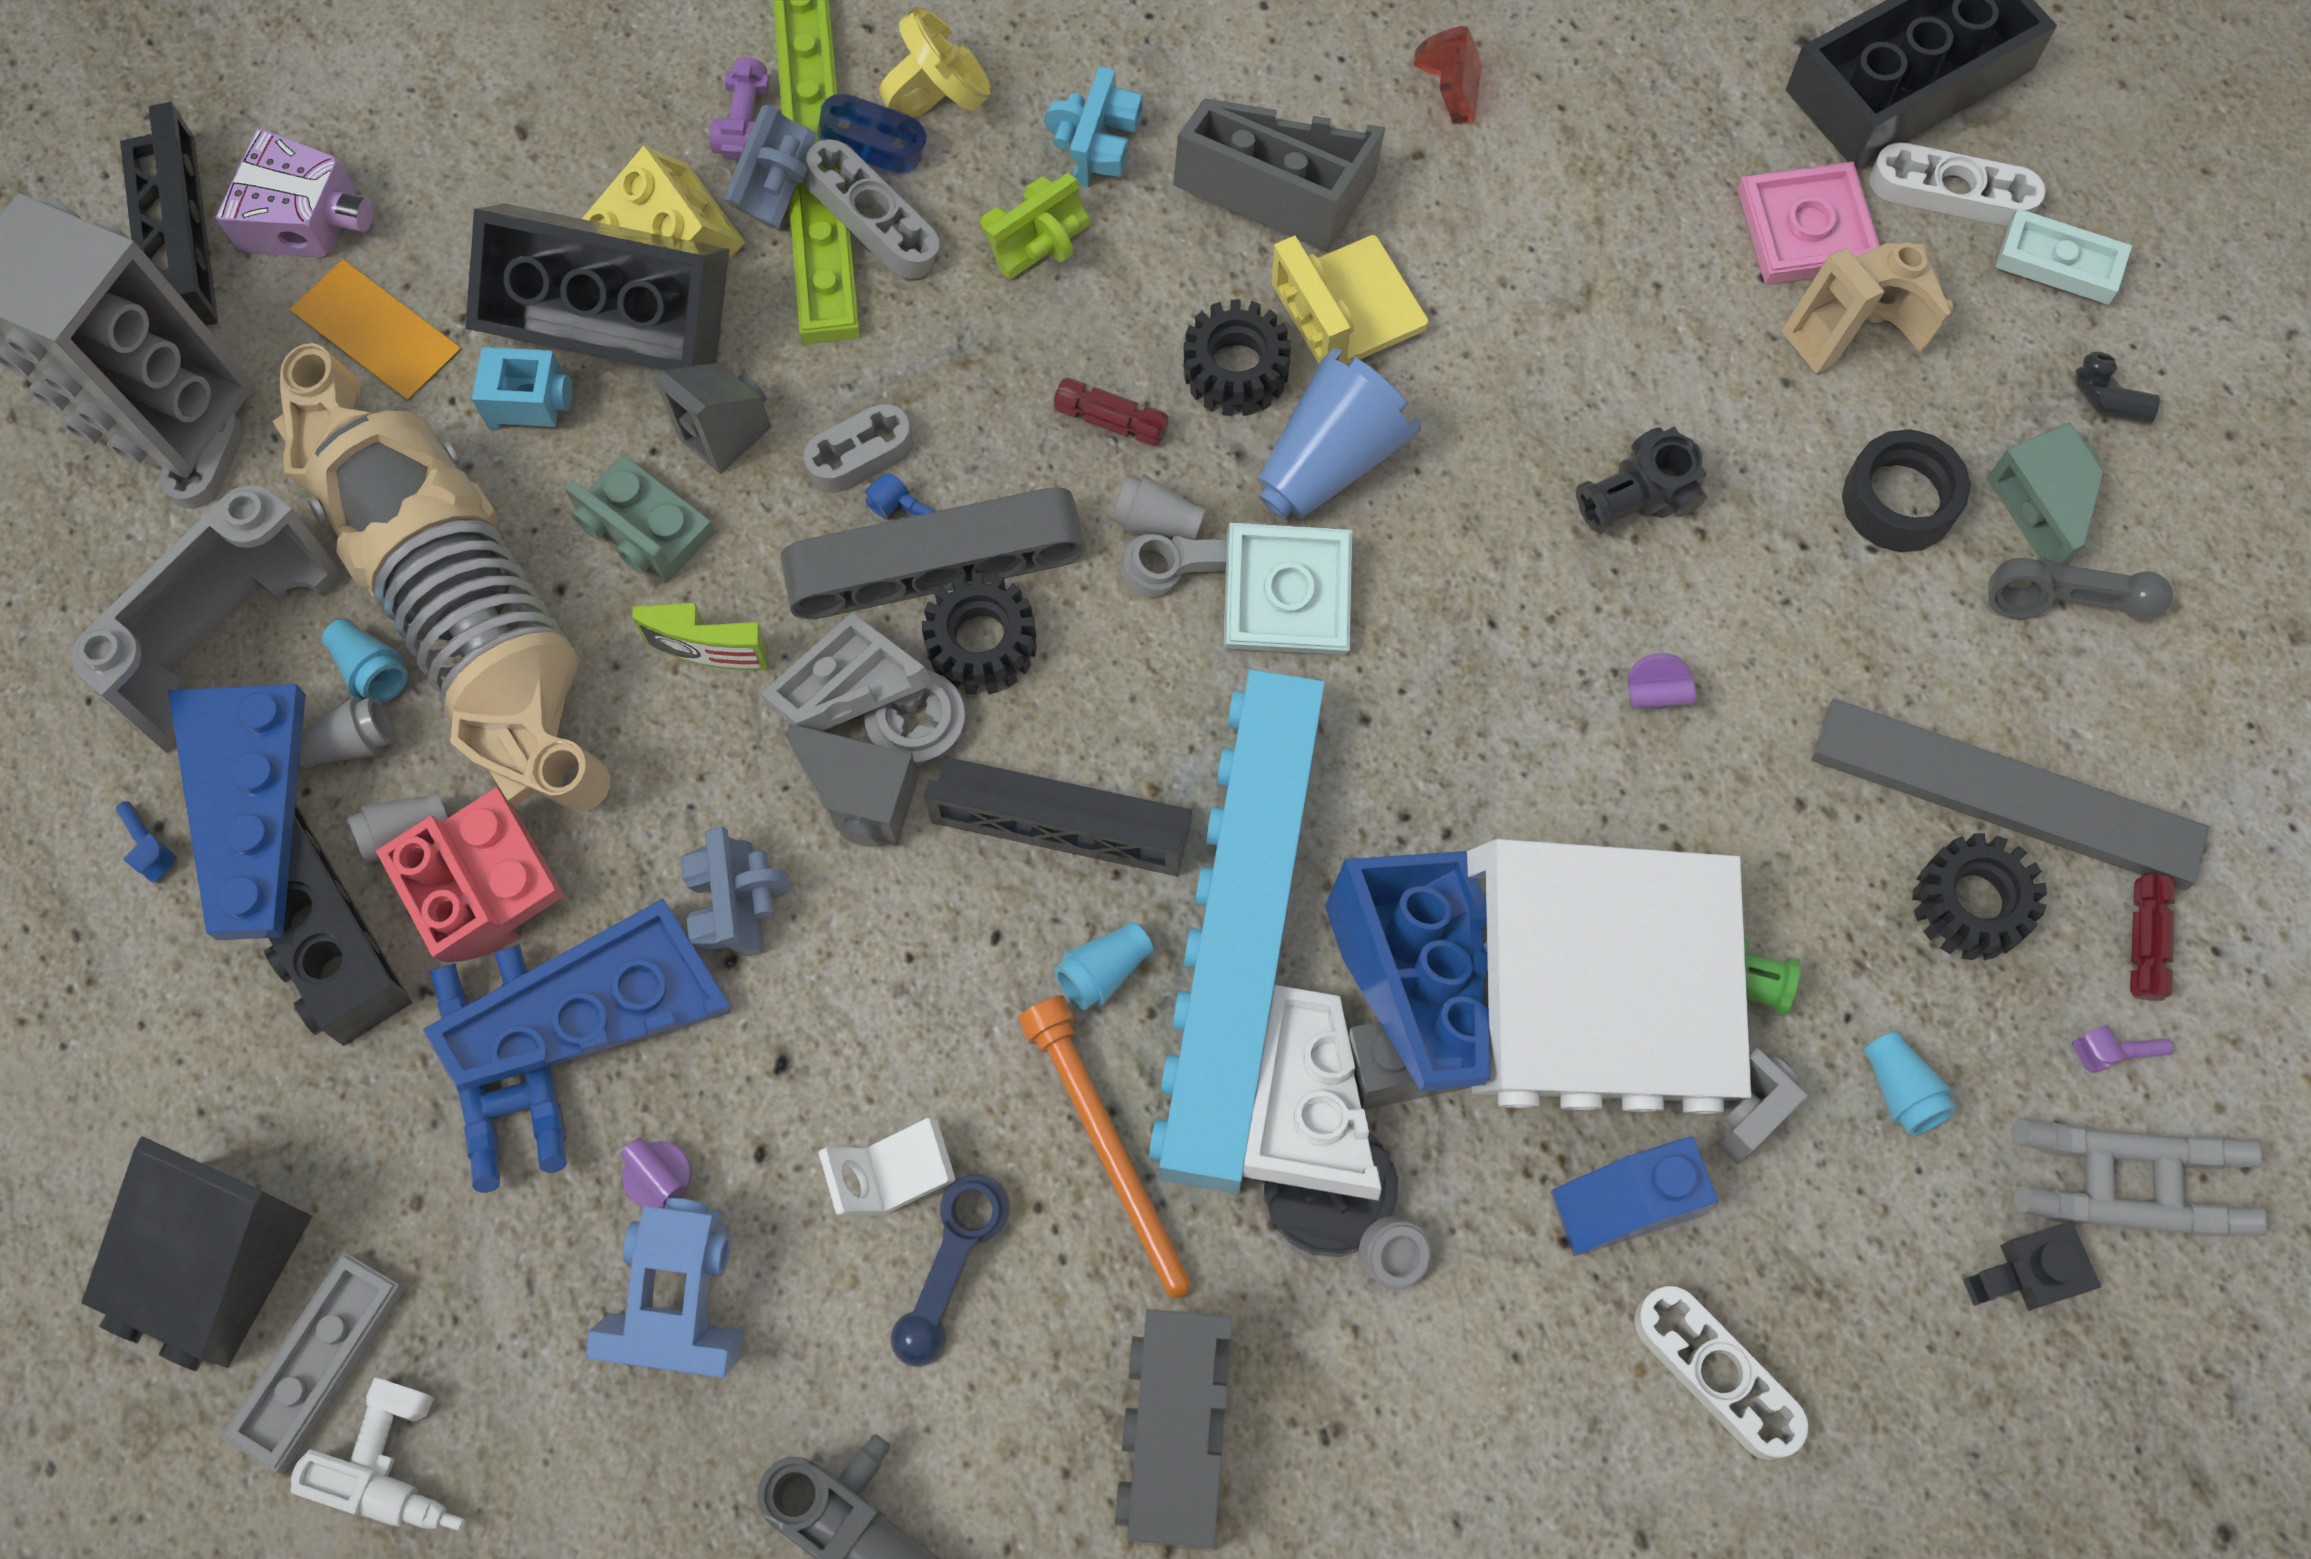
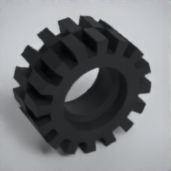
(1243, 329)
(974, 601)
(2004, 872)

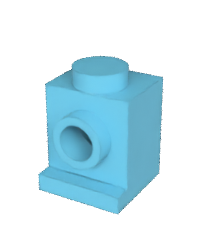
(520, 387)

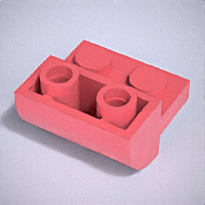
(470, 878)

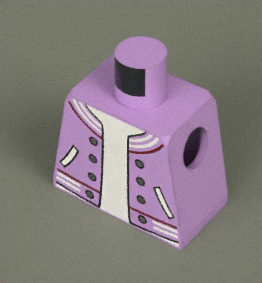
(290, 200)

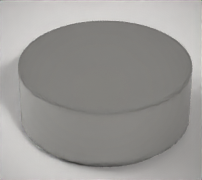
(1395, 1252)

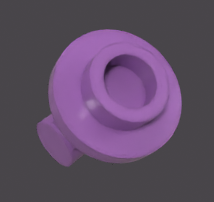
(1660, 682)
(655, 1172)

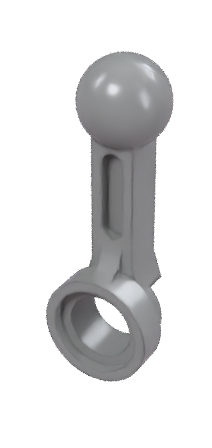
(1181, 555)

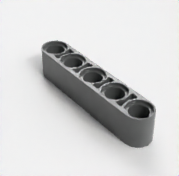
(929, 550)

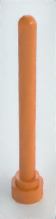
(1051, 1028)

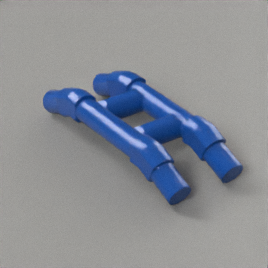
(481, 1107)

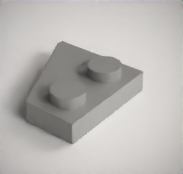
(844, 677)

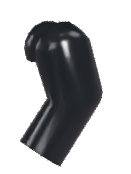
(2108, 397)

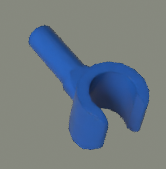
(890, 493)
(149, 855)

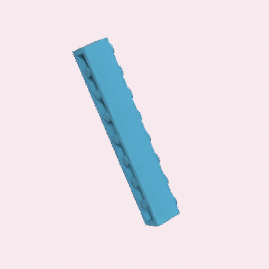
(1241, 934)

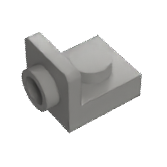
(1756, 1119)

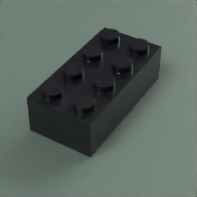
(1913, 67)
(595, 288)

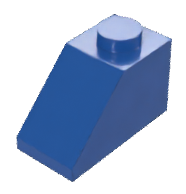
(1635, 1196)

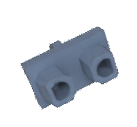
(770, 167)
(739, 889)

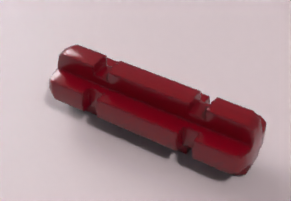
(1111, 411)
(2153, 937)

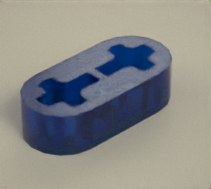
(873, 132)

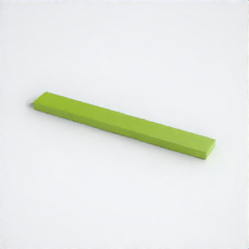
(819, 239)

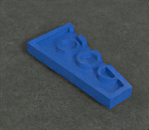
(240, 798)
(593, 997)

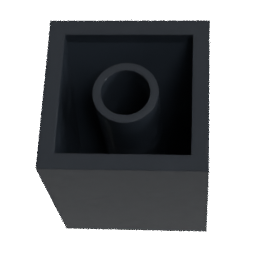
(189, 1256)

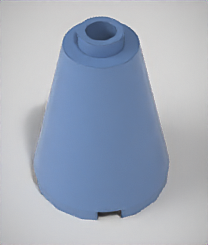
(1334, 436)

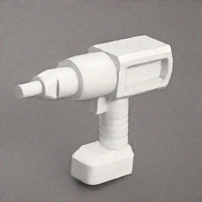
(364, 1483)

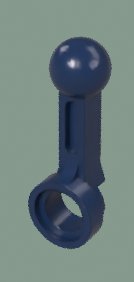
(919, 1335)

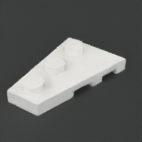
(1307, 1101)

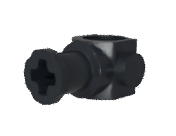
(1643, 486)

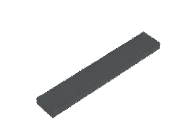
(2010, 793)

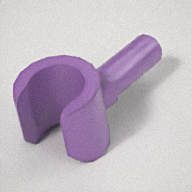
(2101, 1050)

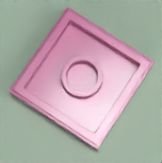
(1804, 218)

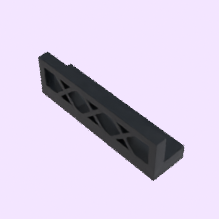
(181, 207)
(1059, 816)

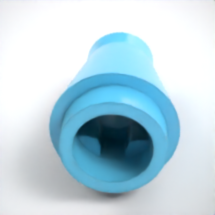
(365, 662)
(1101, 965)
(1909, 1086)

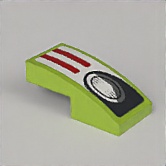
(683, 634)

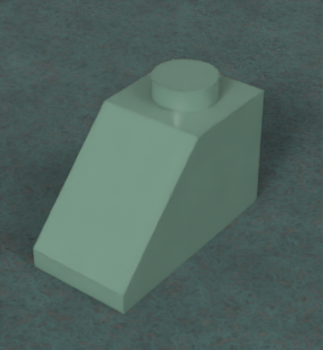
(2050, 491)

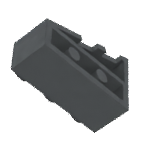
(1277, 169)
(1176, 1430)

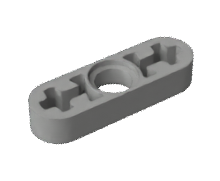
(875, 233)

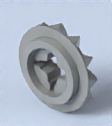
(943, 709)

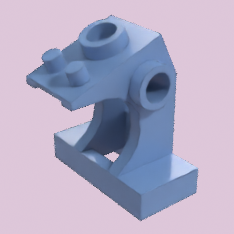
(679, 1240)

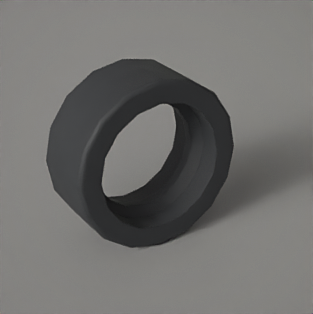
(1927, 456)

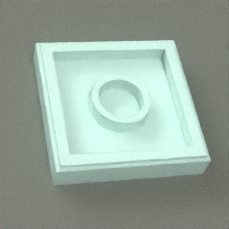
(1288, 589)

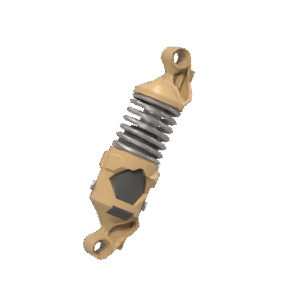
(434, 561)

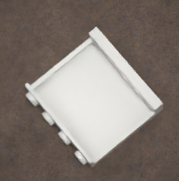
(1614, 976)

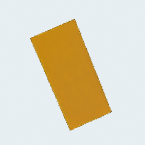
(375, 329)

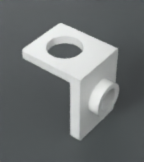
(889, 1171)

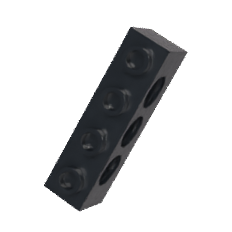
(365, 984)

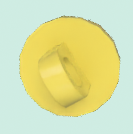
(933, 69)

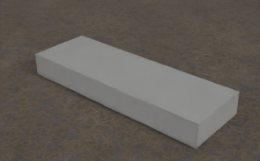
(312, 1363)

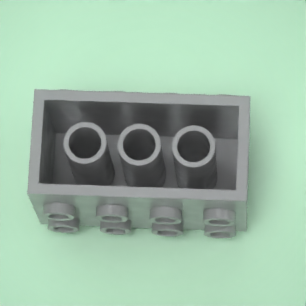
(110, 339)

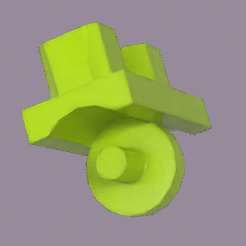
(1037, 226)

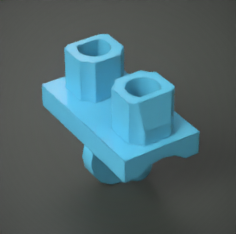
(1088, 126)

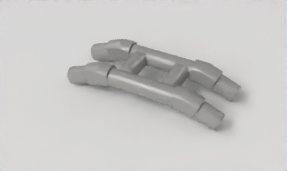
(2168, 1159)

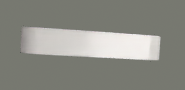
(1934, 196)
(1747, 1423)

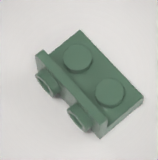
(641, 517)

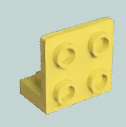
(664, 199)
(1346, 298)

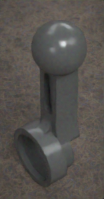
(2141, 596)

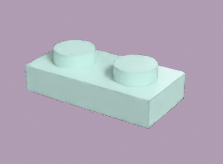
(2063, 256)

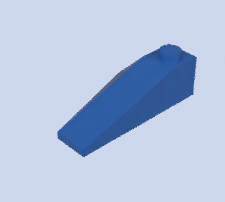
(1418, 957)

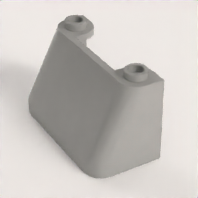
(187, 594)

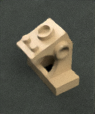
(1877, 286)

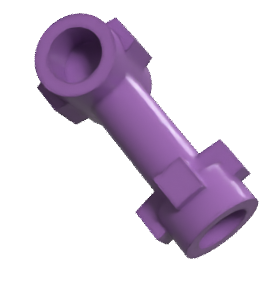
(746, 81)

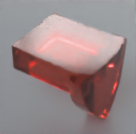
(1457, 61)

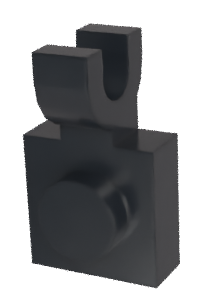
(2041, 1266)

